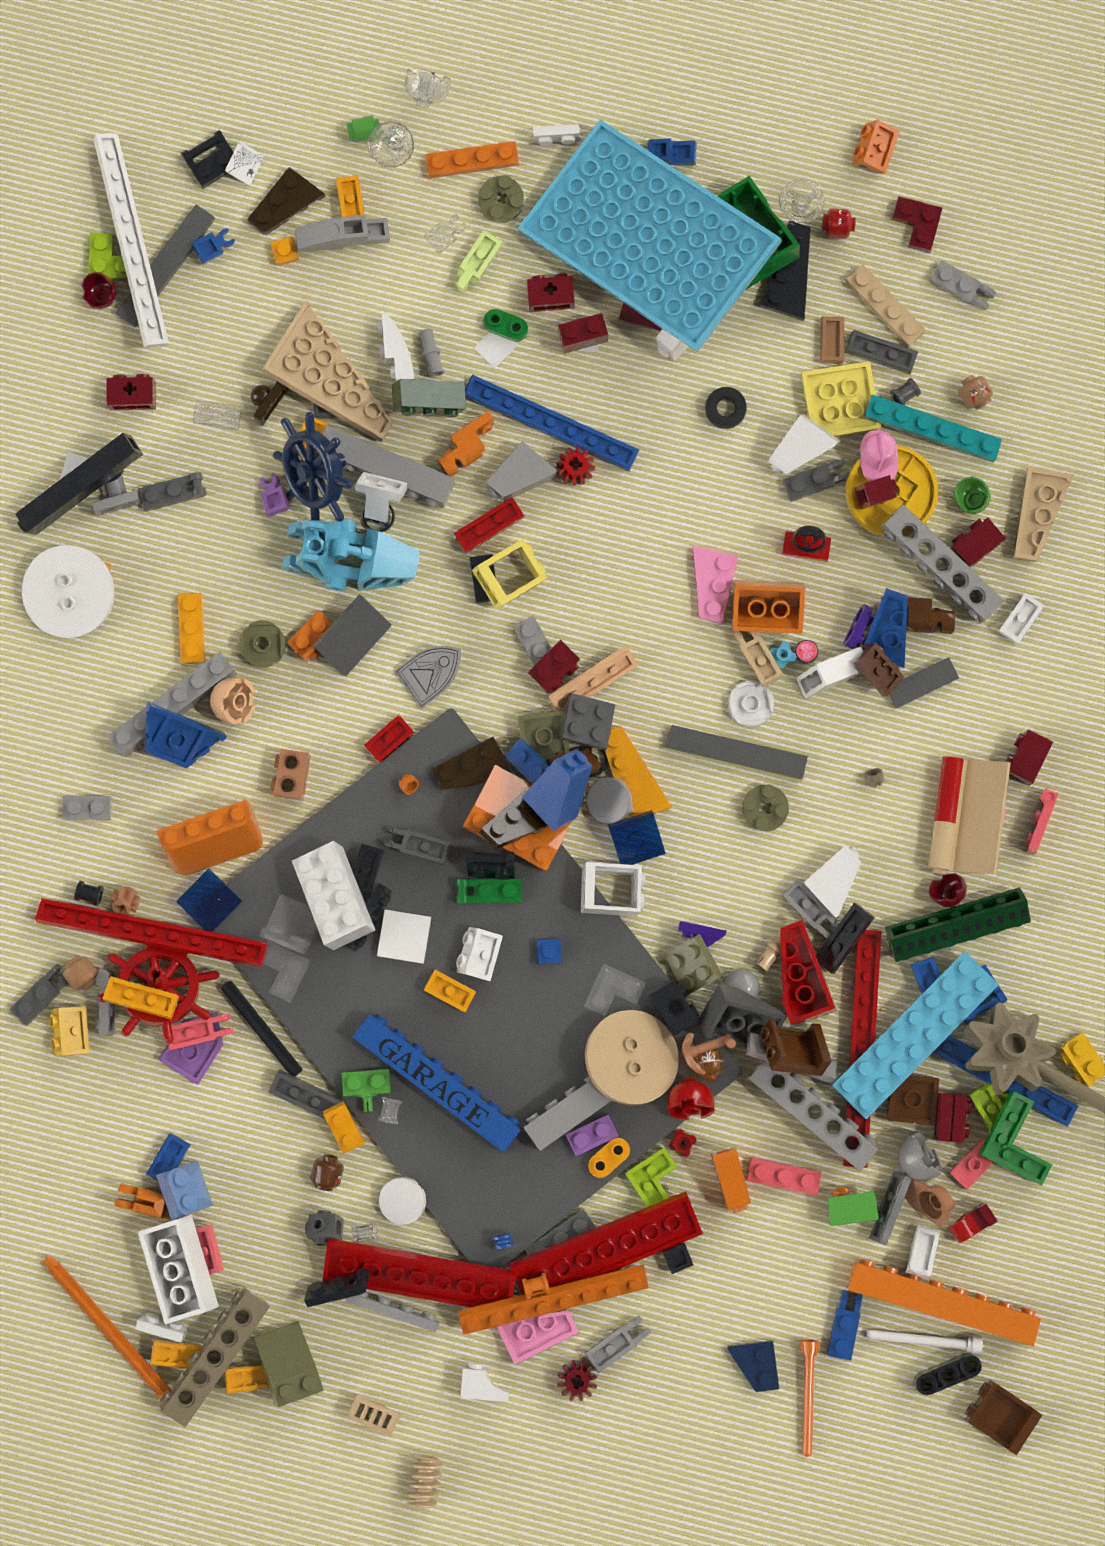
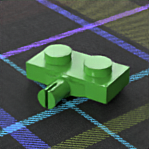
(366, 1085)

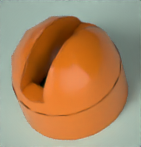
(408, 784)

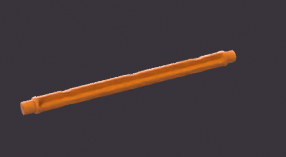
(106, 1326)

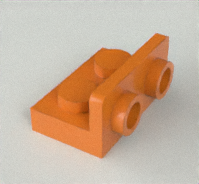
(875, 146)
(308, 635)

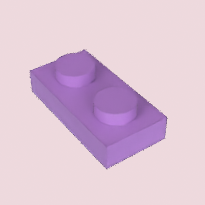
(592, 1135)

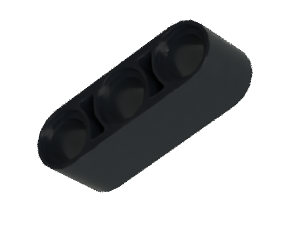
(935, 1372)

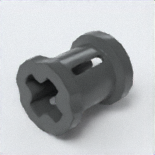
(905, 392)

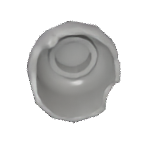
(743, 980)

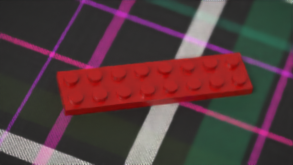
(613, 1244)
(419, 1274)

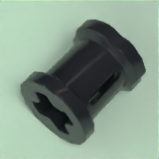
(89, 893)

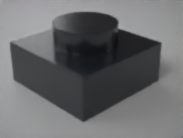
(677, 1258)

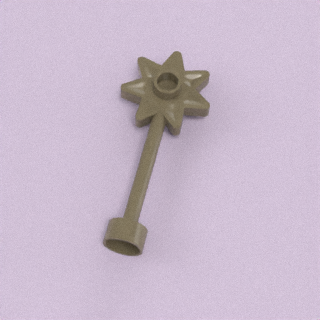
(1014, 1053)

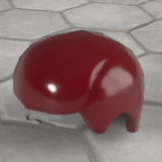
(98, 290)
(949, 890)

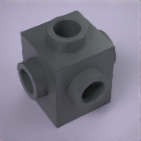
(324, 1226)

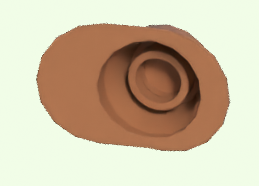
(930, 1201)

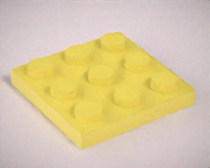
(840, 397)

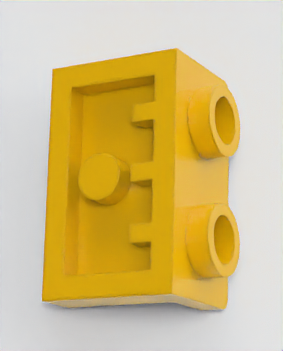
(69, 1031)
(1082, 1059)

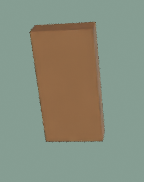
(832, 340)

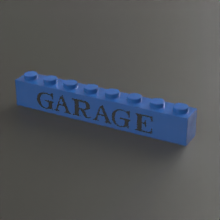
(436, 1082)

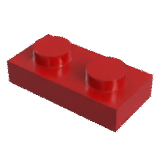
(389, 738)

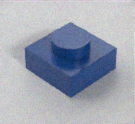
(549, 951)

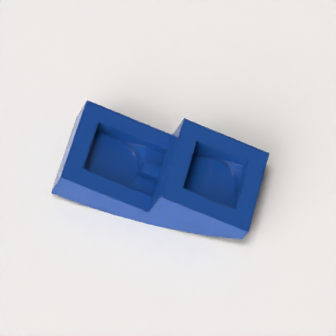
(674, 152)

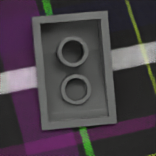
(737, 1014)

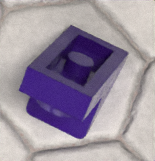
(708, 934)

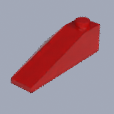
(803, 981)

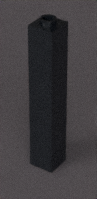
(78, 484)

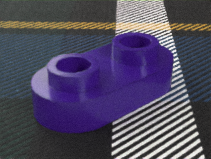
(862, 619)

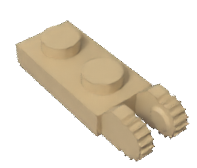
(759, 658)

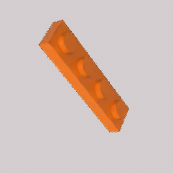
(472, 159)

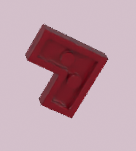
(923, 218)

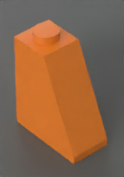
(731, 1179)

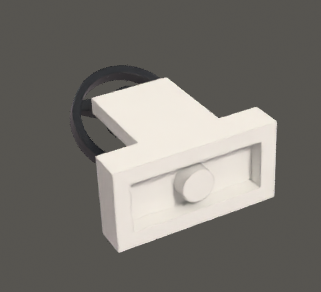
(378, 493)

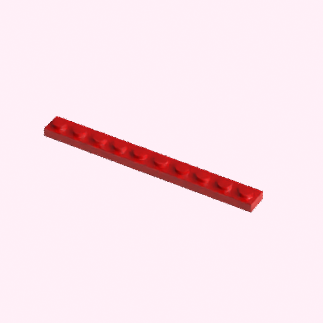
(152, 933)
(863, 1015)

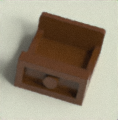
(796, 1050)
(1002, 1416)

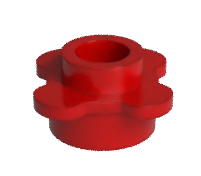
(683, 1149)

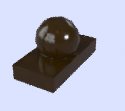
(266, 400)

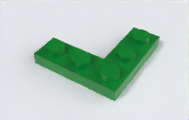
(1000, 1141)

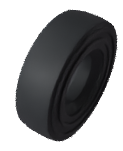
(717, 419)

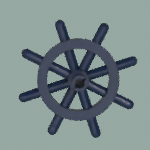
(313, 468)

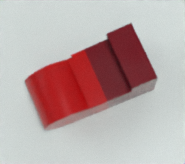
(972, 1222)

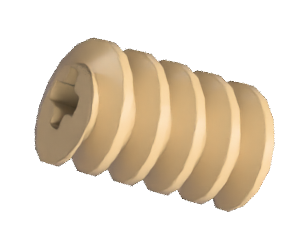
(425, 1481)

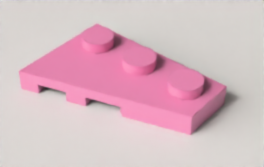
(713, 580)
(537, 1334)

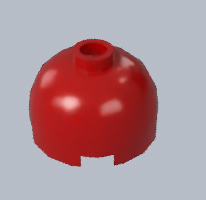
(690, 1098)

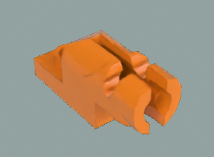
(466, 445)
(146, 1201)

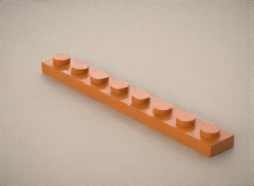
(559, 1299)

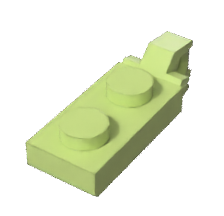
(478, 260)

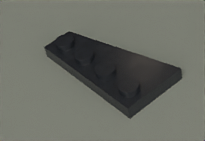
(788, 285)

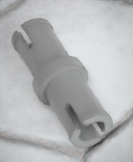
(431, 352)

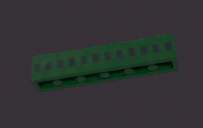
(958, 924)

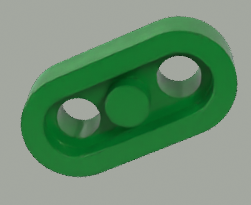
(504, 326)

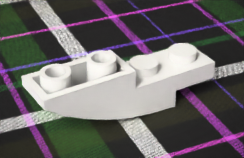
(395, 350)

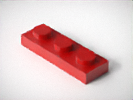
(489, 525)

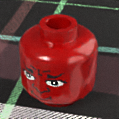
(838, 223)

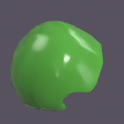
(972, 495)

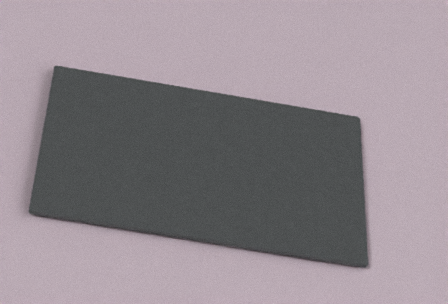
(520, 1033)

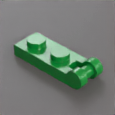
(489, 891)

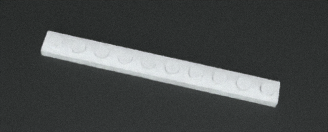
(131, 240)

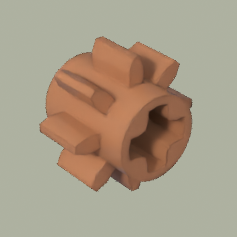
(124, 900)

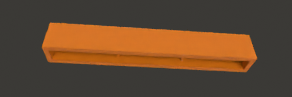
(944, 1303)

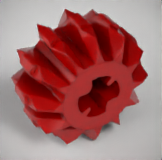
(568, 471)

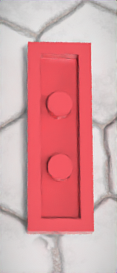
(784, 1176)

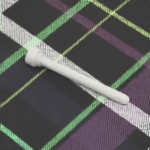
(971, 1345)

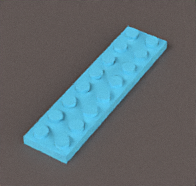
(915, 1035)

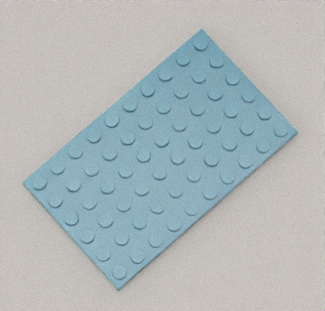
(649, 235)

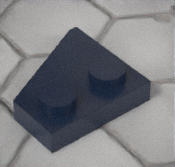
(757, 1364)

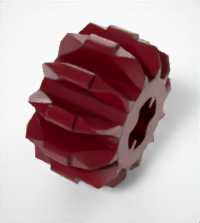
(584, 1377)

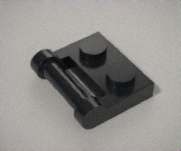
(213, 166)
(490, 865)

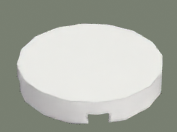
(750, 704)
(402, 1200)

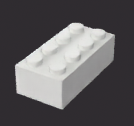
(333, 895)
(178, 1269)

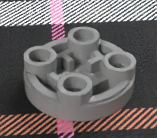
(609, 800)

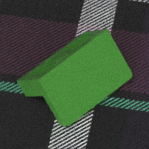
(852, 1208)

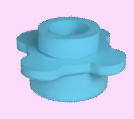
(789, 655)

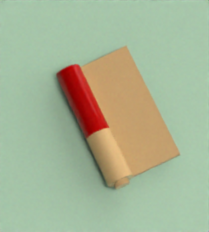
(969, 816)

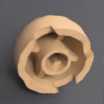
(233, 700)

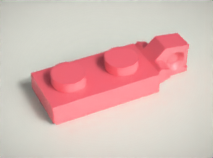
(1041, 818)

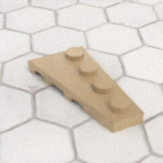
(1039, 507)

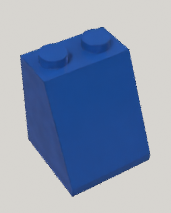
(560, 789)

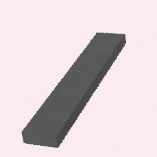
(171, 257)
(737, 752)

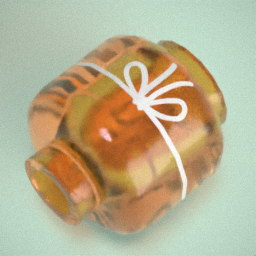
(712, 1063)

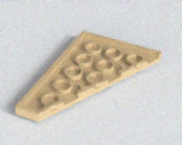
(317, 369)

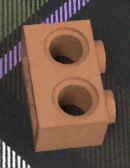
(297, 775)

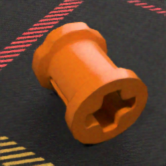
(535, 1286)

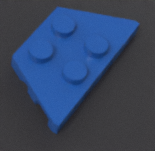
(177, 737)

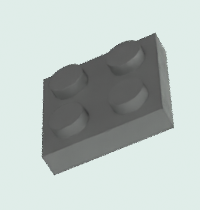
(587, 721)

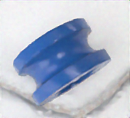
(503, 1241)

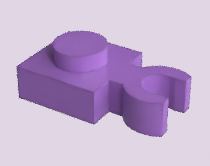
(275, 497)

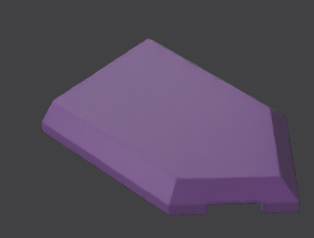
(194, 1059)

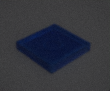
(637, 838)
(209, 901)

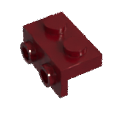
(554, 667)

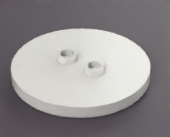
(68, 591)

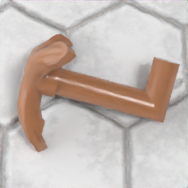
(690, 1051)

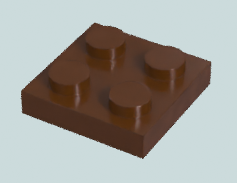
(915, 1101)

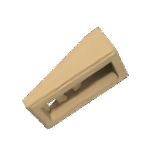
(377, 1407)

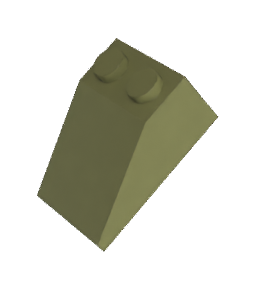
(287, 1364)

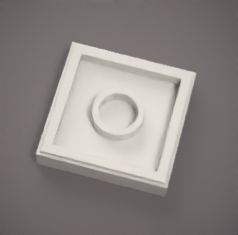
(404, 936)

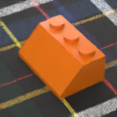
(768, 606)

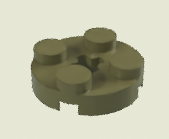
(497, 211)
(253, 634)
(765, 821)

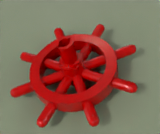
(161, 980)

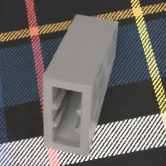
(519, 474)

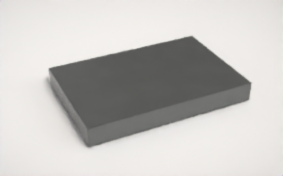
(352, 635)

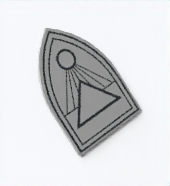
(430, 672)

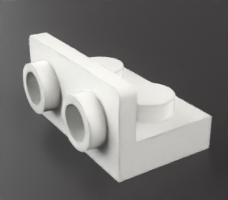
(479, 953)

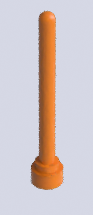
(809, 1350)

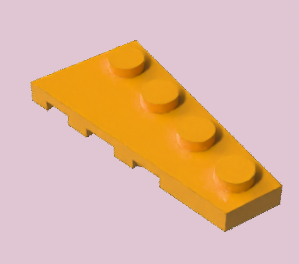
(629, 766)

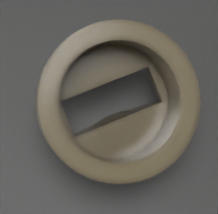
(874, 777)

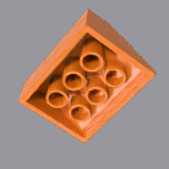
(497, 794)

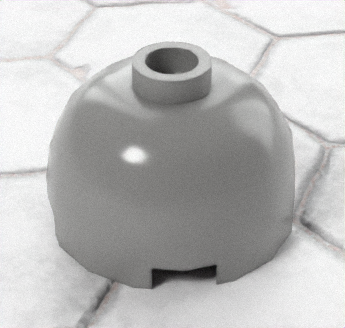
(918, 1159)

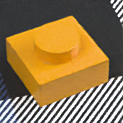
(284, 251)

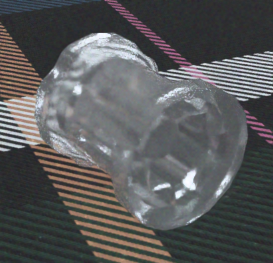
(389, 1110)
(364, 1232)

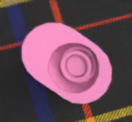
(878, 455)

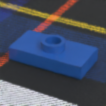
(169, 1156)

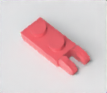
(198, 1031)

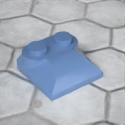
(184, 1190)

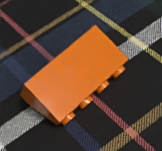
(212, 838)

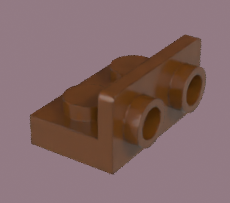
(878, 668)

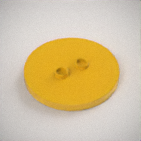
(915, 486)

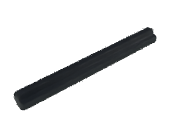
(261, 1028)

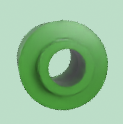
(361, 128)

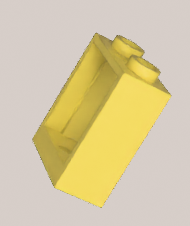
(491, 585)

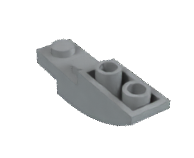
(342, 231)

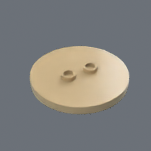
(631, 1057)

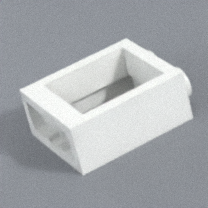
(588, 888)

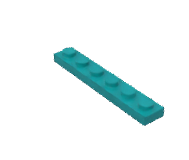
(933, 428)

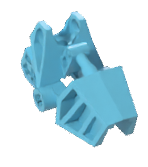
(384, 558)

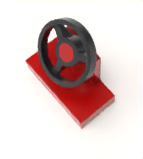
(807, 543)

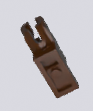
(924, 619)

